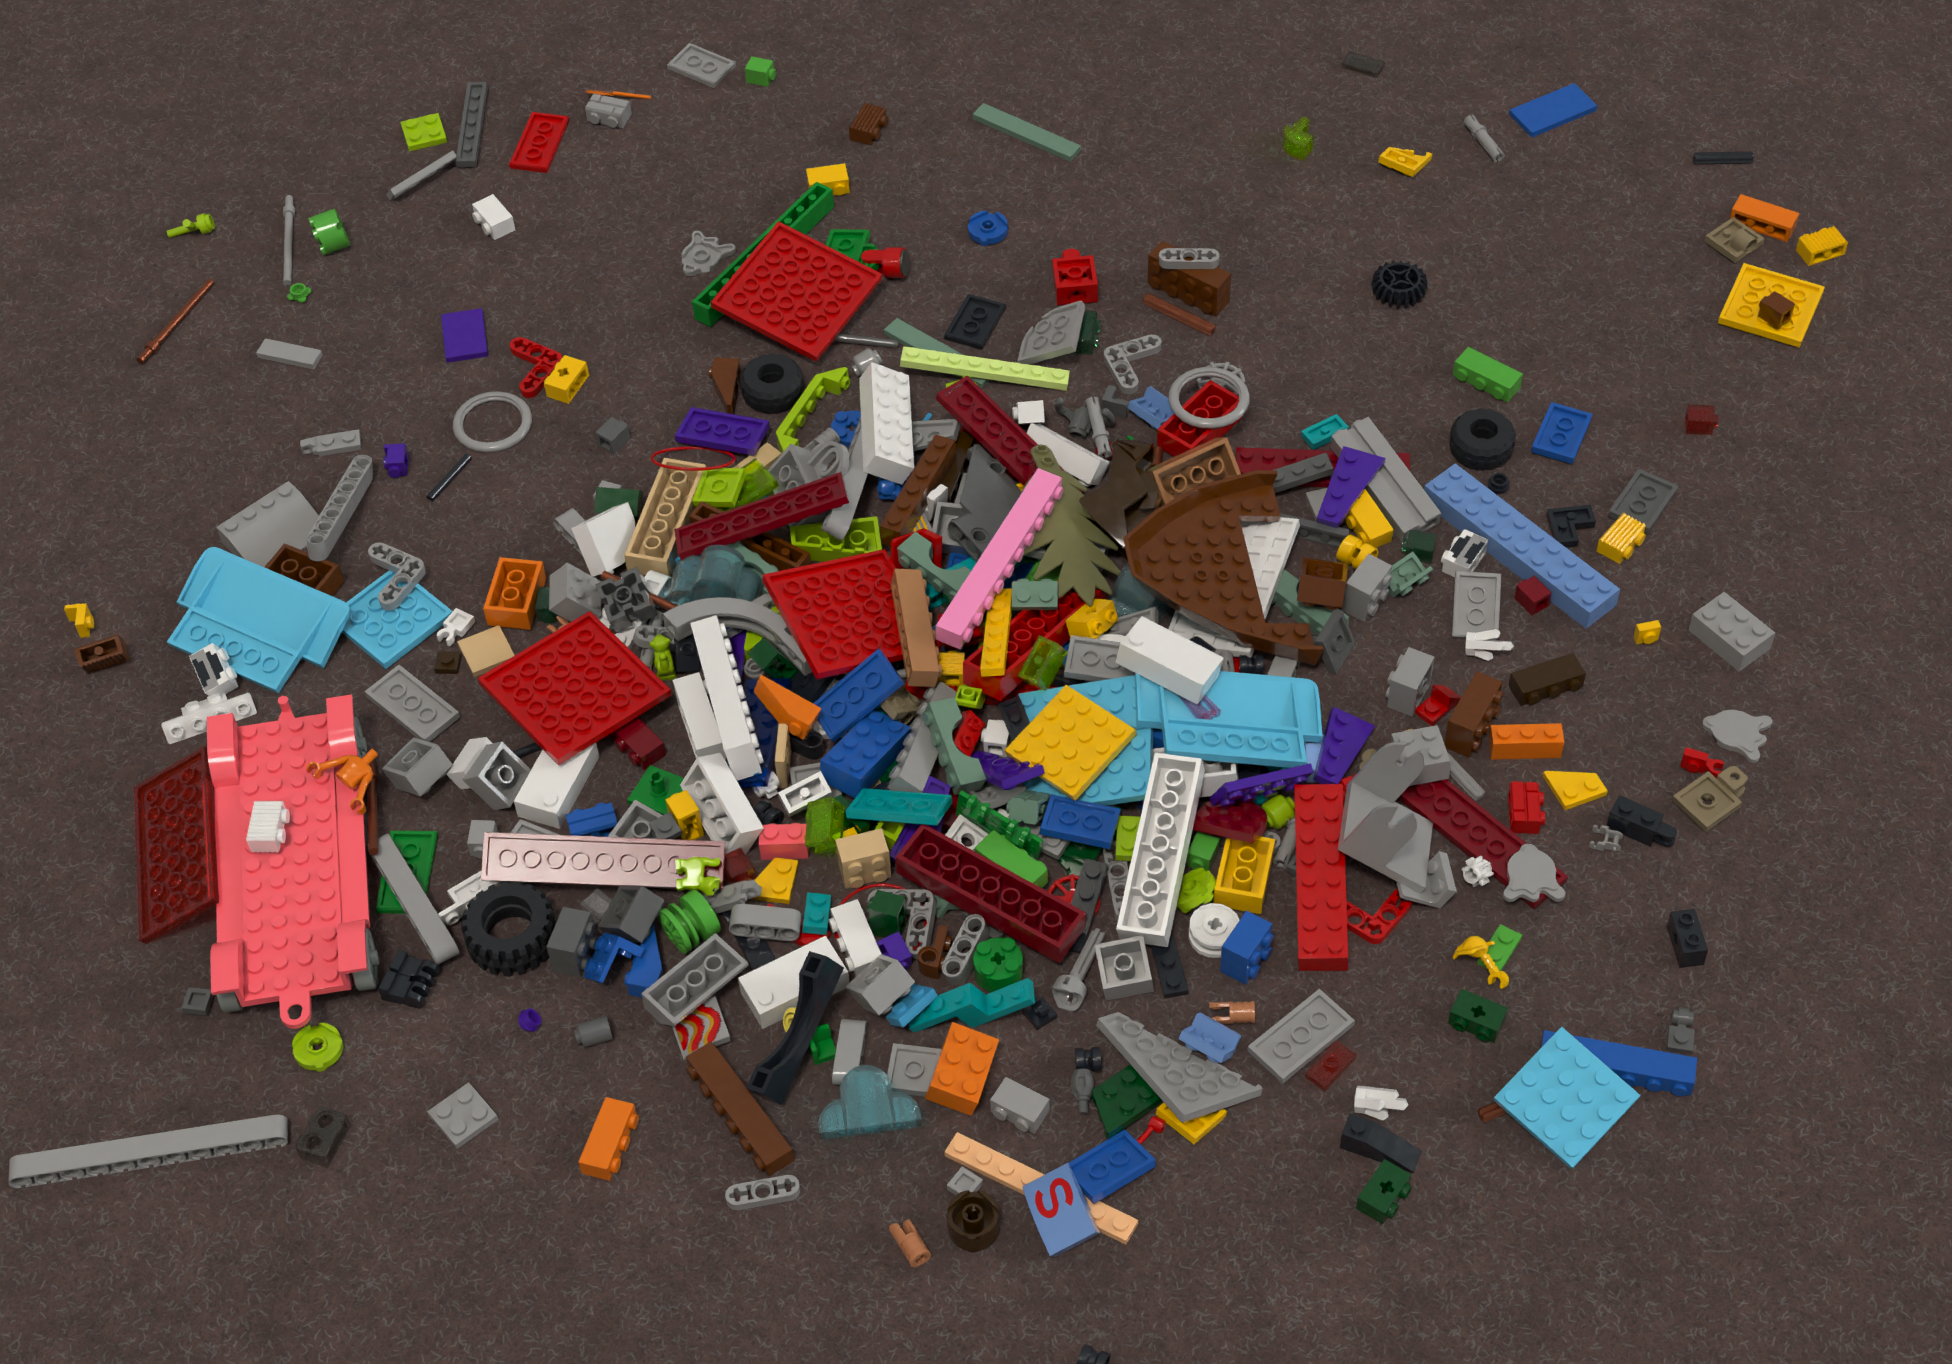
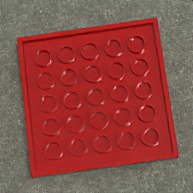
(796, 291)
(839, 610)
(574, 687)

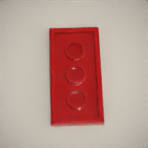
(539, 142)

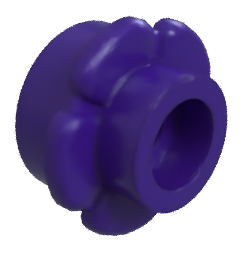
(529, 1020)

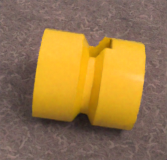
(1354, 551)

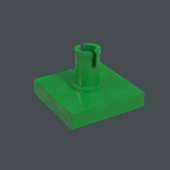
(656, 787)

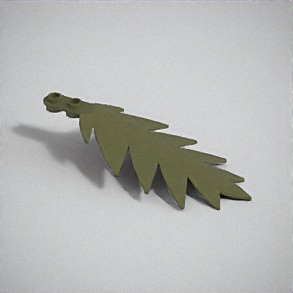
(1070, 537)

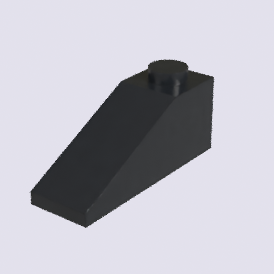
(1378, 1143)

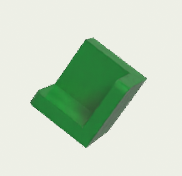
(821, 1045)

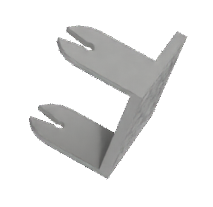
(1379, 828)

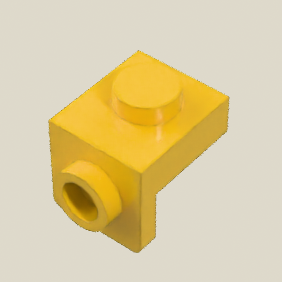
(83, 619)

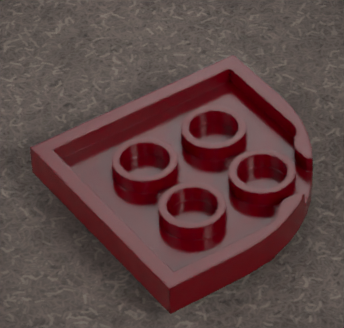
(1238, 821)

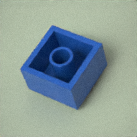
(1246, 948)

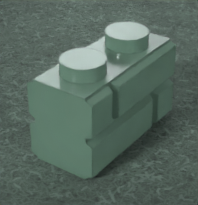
(1028, 806)

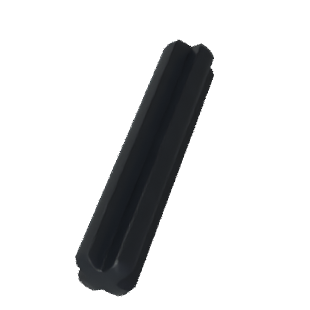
(1723, 157)

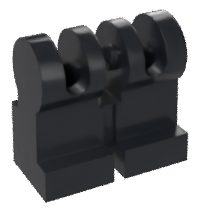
(408, 980)

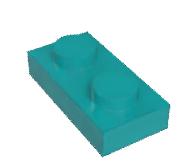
(1321, 432)
(816, 913)

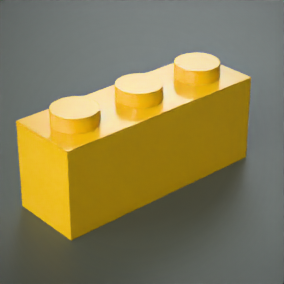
(1369, 522)

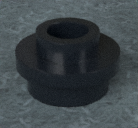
(1498, 483)

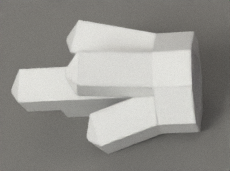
(1479, 642)
(1374, 1100)

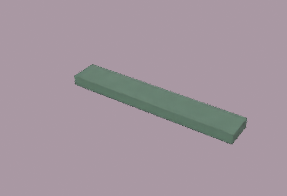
(1026, 132)
(912, 337)

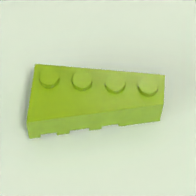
(860, 538)

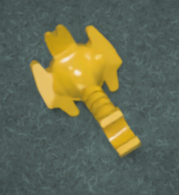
(1478, 947)

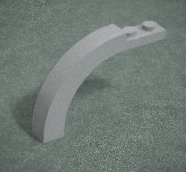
(737, 614)

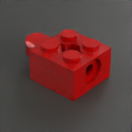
(1074, 274)

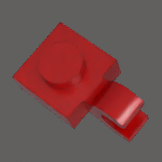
(1698, 761)

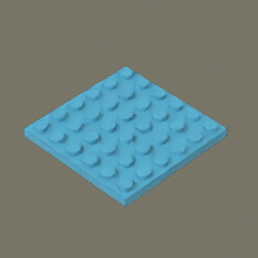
(1130, 770)

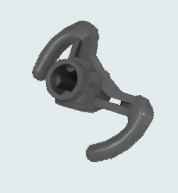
(1080, 419)

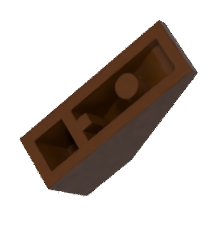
(726, 379)

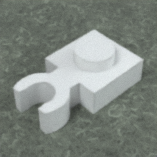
(456, 624)

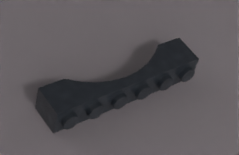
(816, 985)

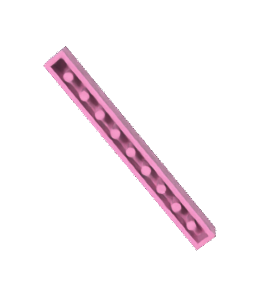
(999, 559)

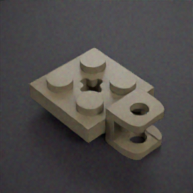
(1722, 791)

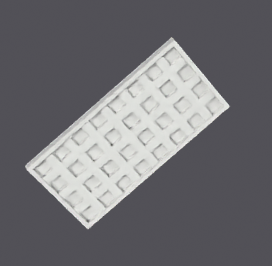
(1268, 552)

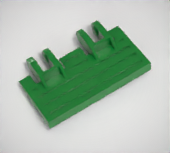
(991, 820)

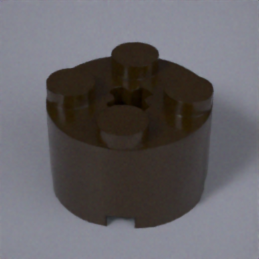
(973, 1220)

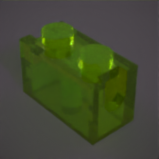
(1043, 663)
(824, 824)

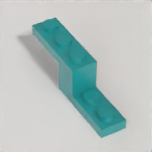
(974, 1006)

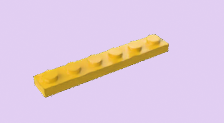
(997, 635)

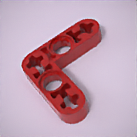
(542, 364)
(1377, 921)

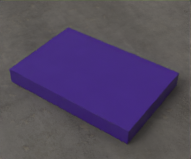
(464, 335)

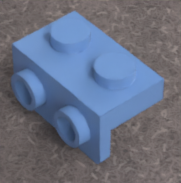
(1152, 407)
(1210, 1038)

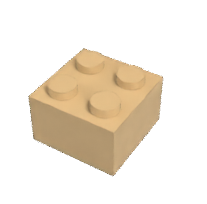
(863, 858)

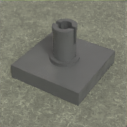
(1336, 641)

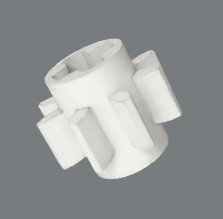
(769, 791)
(1477, 871)

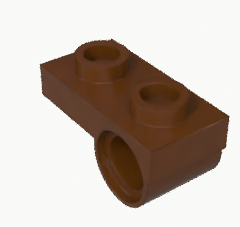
(935, 953)

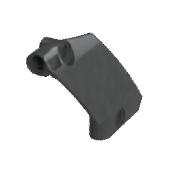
(984, 501)

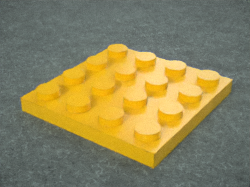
(1755, 283)
(1071, 741)

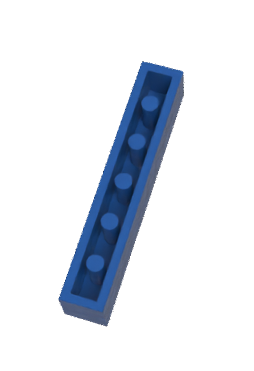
(1643, 1066)

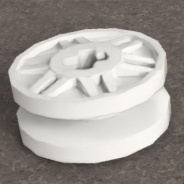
(1210, 928)

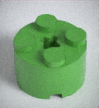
(329, 231)

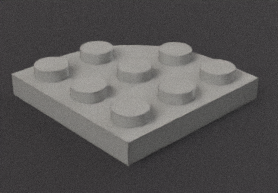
(1053, 335)

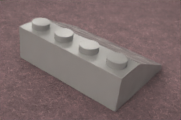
(268, 524)

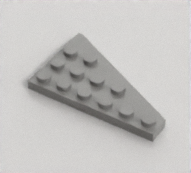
(1175, 1074)

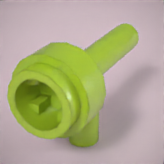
(204, 223)

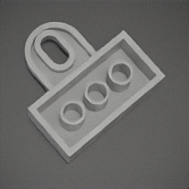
(799, 467)

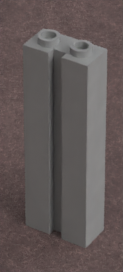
(1394, 486)

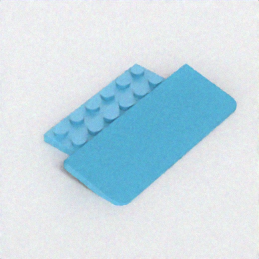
(257, 618)
(1259, 720)

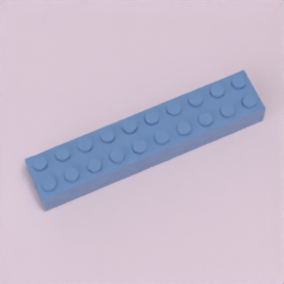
(1523, 545)

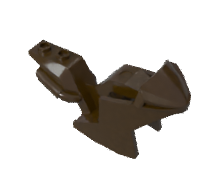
(1128, 495)

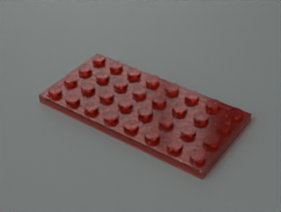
(175, 846)

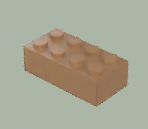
(1194, 468)

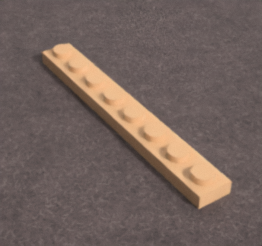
(1015, 1175)

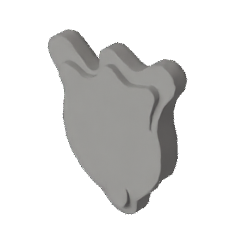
(704, 254)
(1738, 732)
(1532, 874)

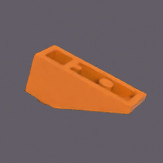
(787, 707)

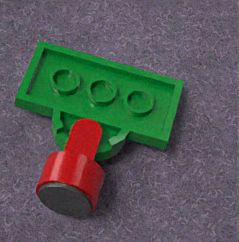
(891, 262)

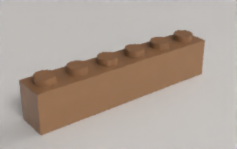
(915, 628)

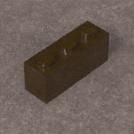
(1547, 679)

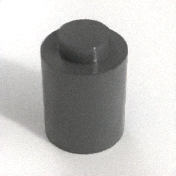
(593, 1032)

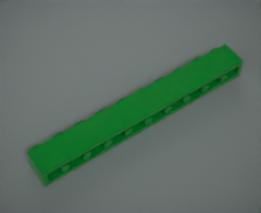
(800, 216)

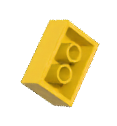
(1244, 874)

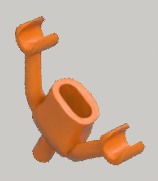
(353, 773)

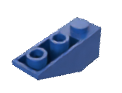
(646, 968)

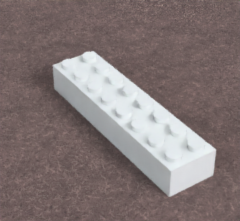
(727, 697)
(1161, 849)

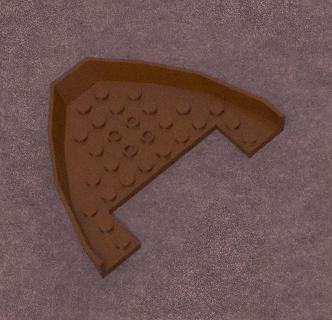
(1200, 564)

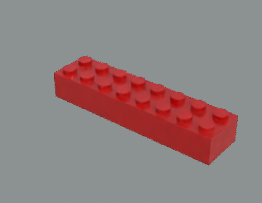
(1022, 637)
(1320, 878)

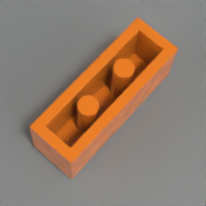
(1765, 217)
(1526, 741)
(608, 1139)

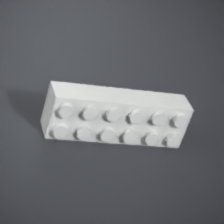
(886, 423)

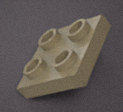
(1734, 240)
(901, 705)

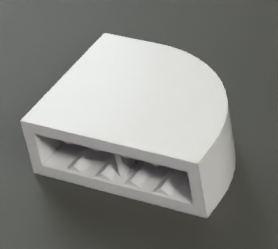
(605, 538)

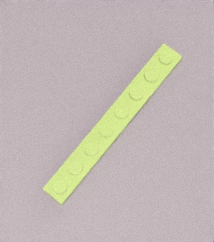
(984, 368)

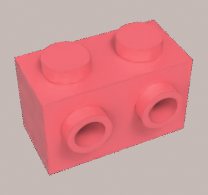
(783, 841)

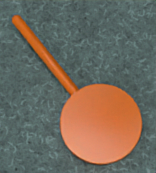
(619, 94)

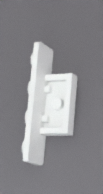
(196, 713)
(461, 896)

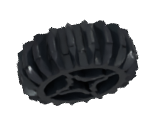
(1399, 284)

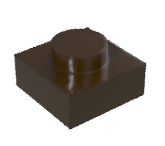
(447, 662)

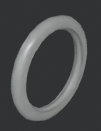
(1209, 423)
(492, 446)

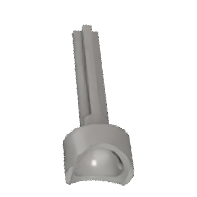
(1071, 985)

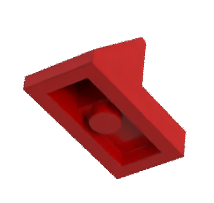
(1438, 704)

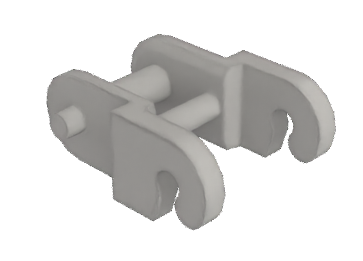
(1608, 834)

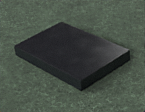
(975, 321)

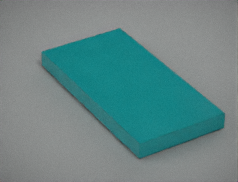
(899, 806)

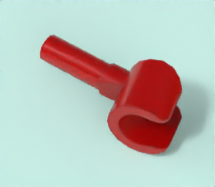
(1155, 1124)

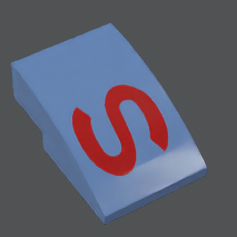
(1060, 1210)

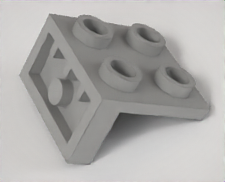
(1439, 884)

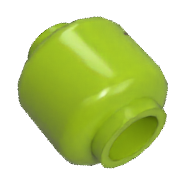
(1279, 811)

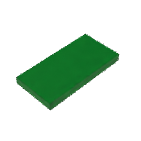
(418, 852)

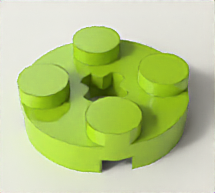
(1195, 889)
(317, 1059)

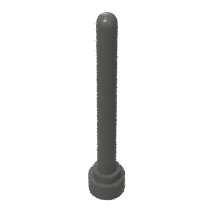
(866, 341)

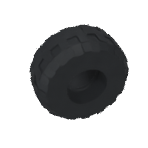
(771, 383)
(1477, 452)

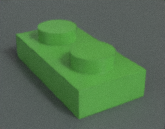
(1505, 944)

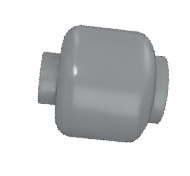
(863, 359)

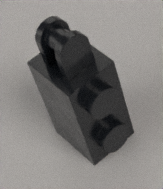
(1640, 823)

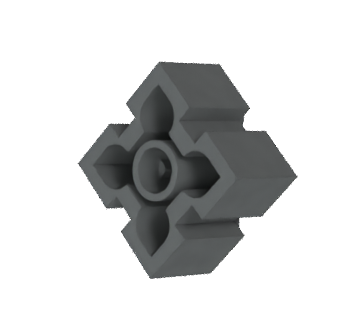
(626, 599)

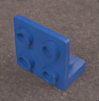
(605, 950)

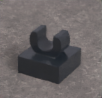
(1040, 1013)

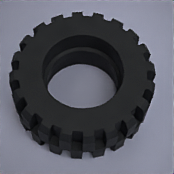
(499, 904)

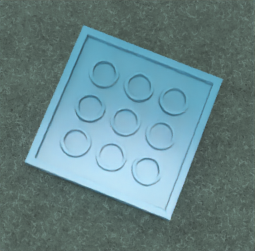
(393, 633)
(1566, 1098)

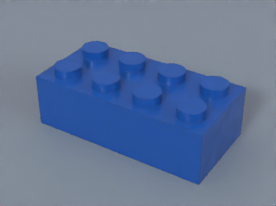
(864, 753)

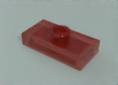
(1330, 1065)

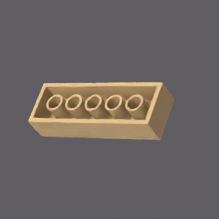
(666, 508)

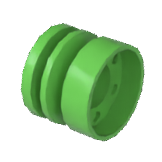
(689, 921)

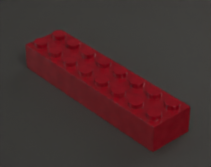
(991, 892)

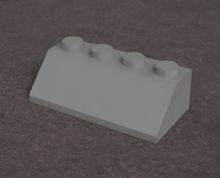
(692, 981)

